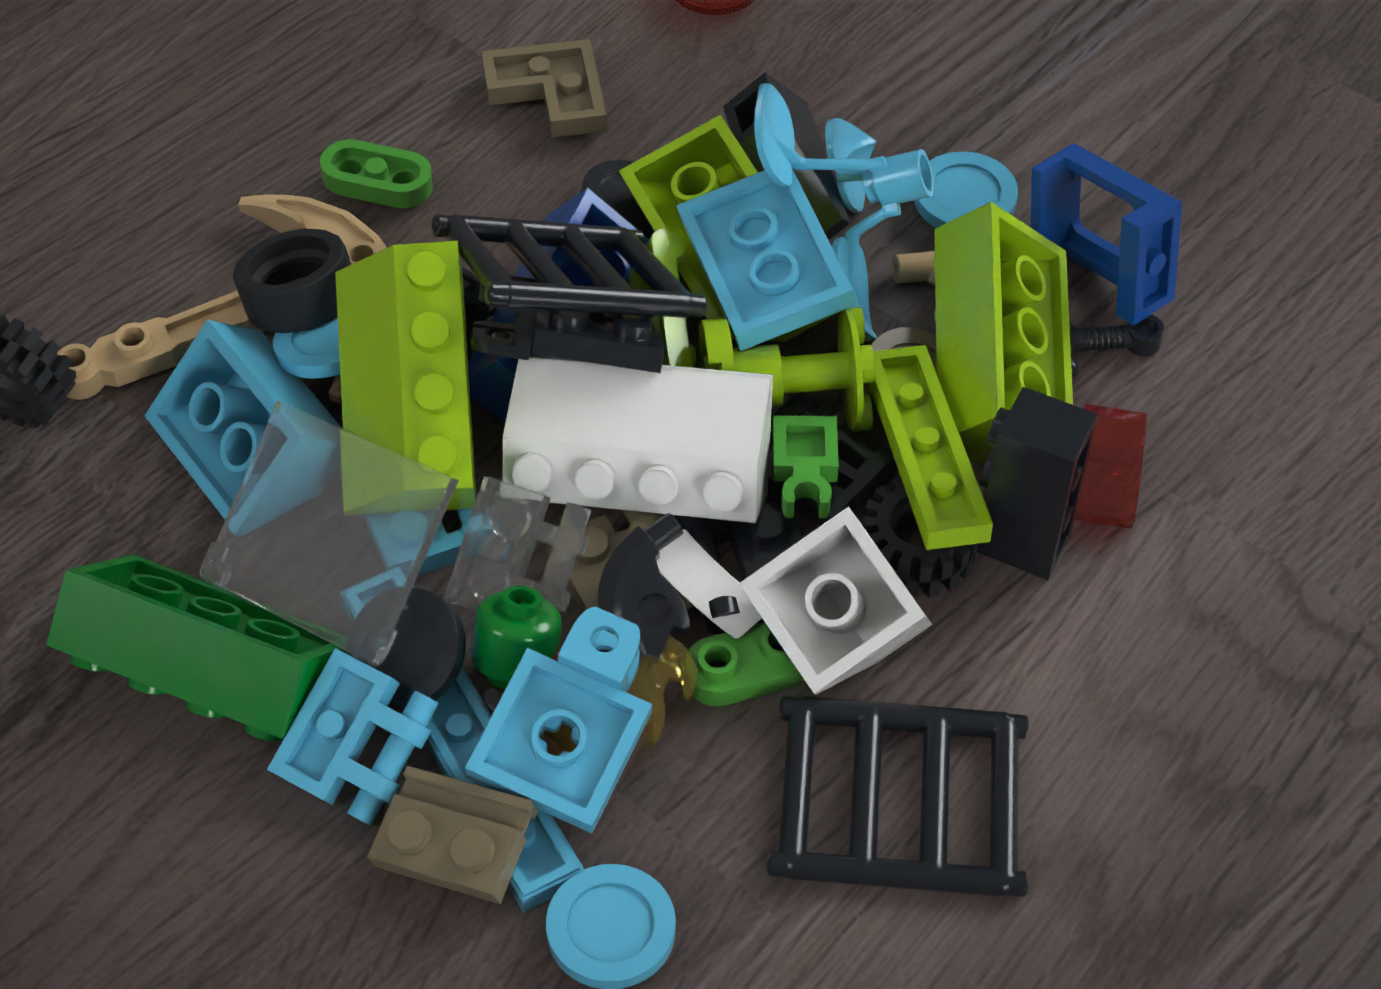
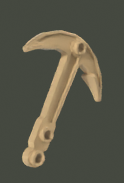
(160, 343)

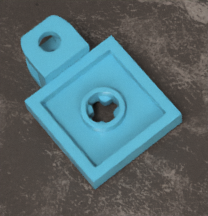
(578, 691)

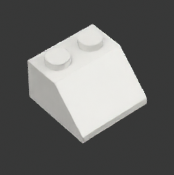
(835, 602)

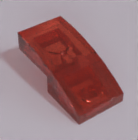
(1113, 468)

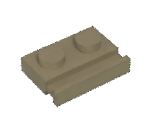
(453, 834)

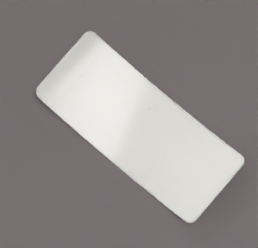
(703, 579)

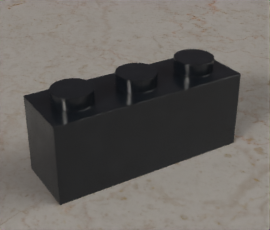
(1035, 479)

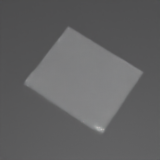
(329, 532)

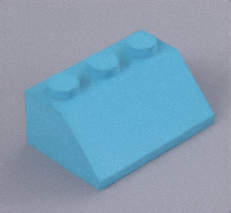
(221, 404)

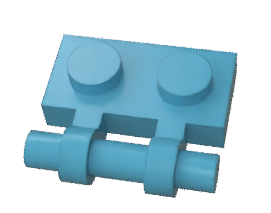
(335, 727)

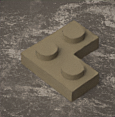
(555, 72)

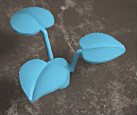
(849, 150)

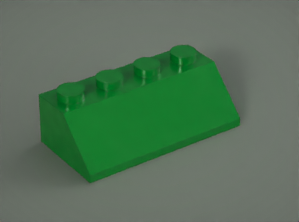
(188, 642)

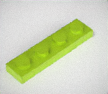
(928, 450)

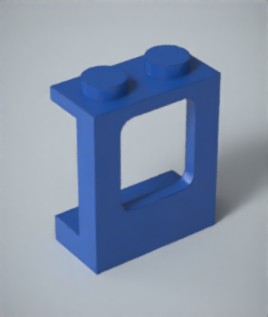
(1149, 237)

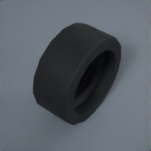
(269, 266)

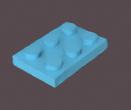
(765, 258)

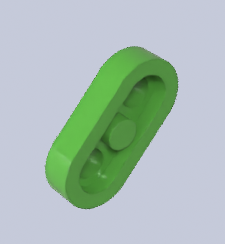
(376, 173)
(750, 670)

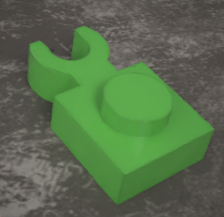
(805, 459)

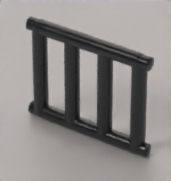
(553, 288)
(862, 864)

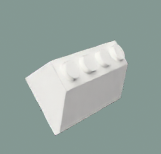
(640, 438)

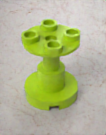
(801, 373)

